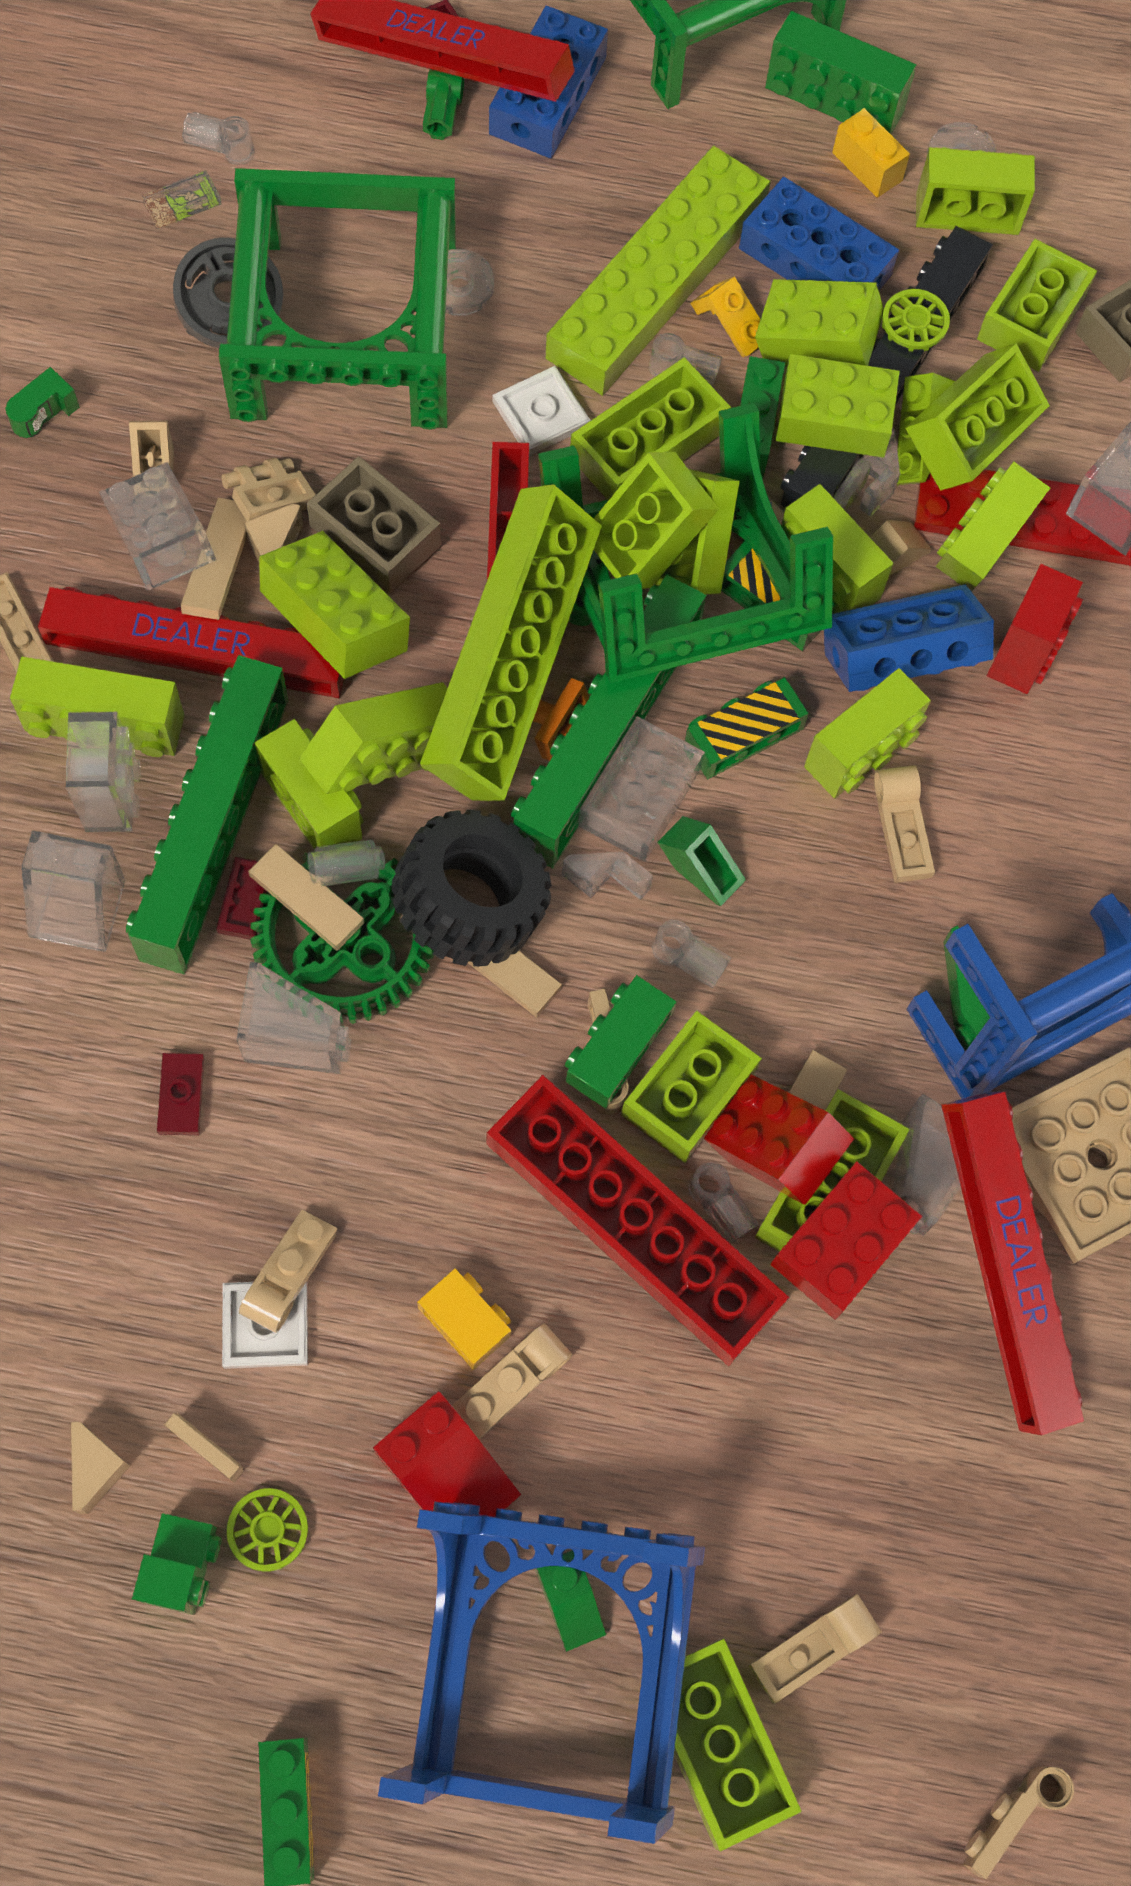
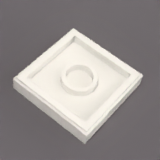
(540, 410)
(254, 1346)

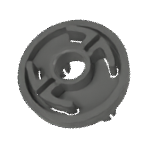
(200, 307)

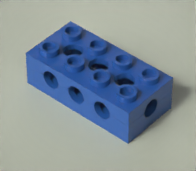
(539, 122)
(813, 240)
(936, 627)

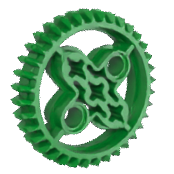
(350, 954)

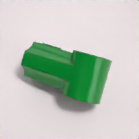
(442, 97)

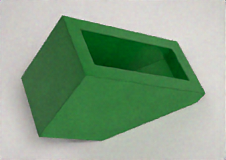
(702, 859)
(571, 1604)

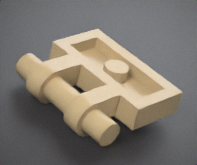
(267, 487)

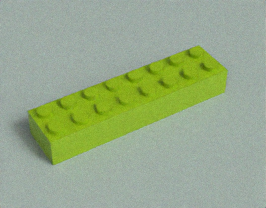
(655, 271)
(511, 644)

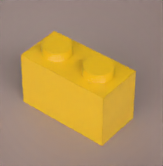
(870, 152)
(465, 1318)

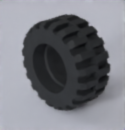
(445, 918)

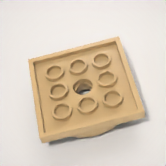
(1056, 1130)

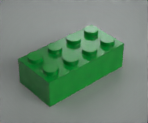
(838, 72)

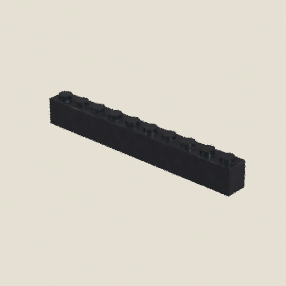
(950, 278)

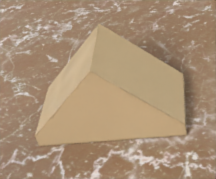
(150, 445)
(274, 529)
(900, 543)
(93, 1468)

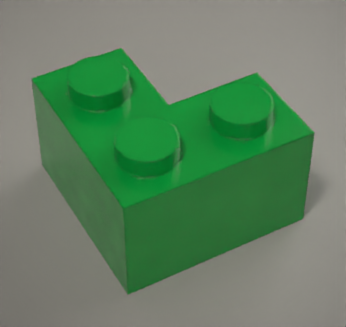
(177, 1565)

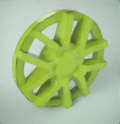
(915, 319)
(267, 1530)

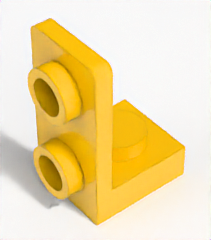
(734, 312)

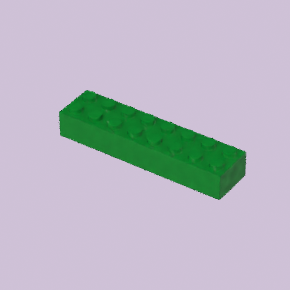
(597, 729)
(208, 816)

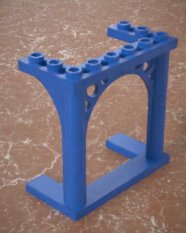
(1038, 1025)
(460, 1546)

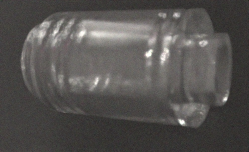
(345, 862)

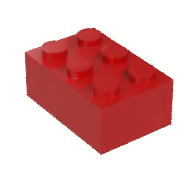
(1037, 630)
(779, 1138)
(846, 1240)

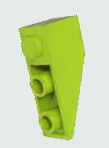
(917, 396)

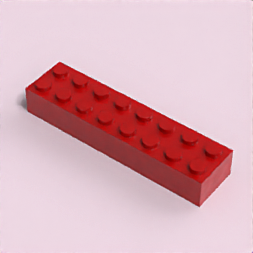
(636, 1220)

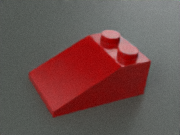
(444, 1461)

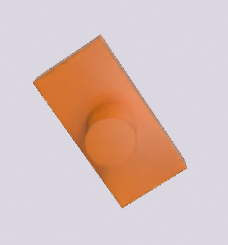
(556, 717)

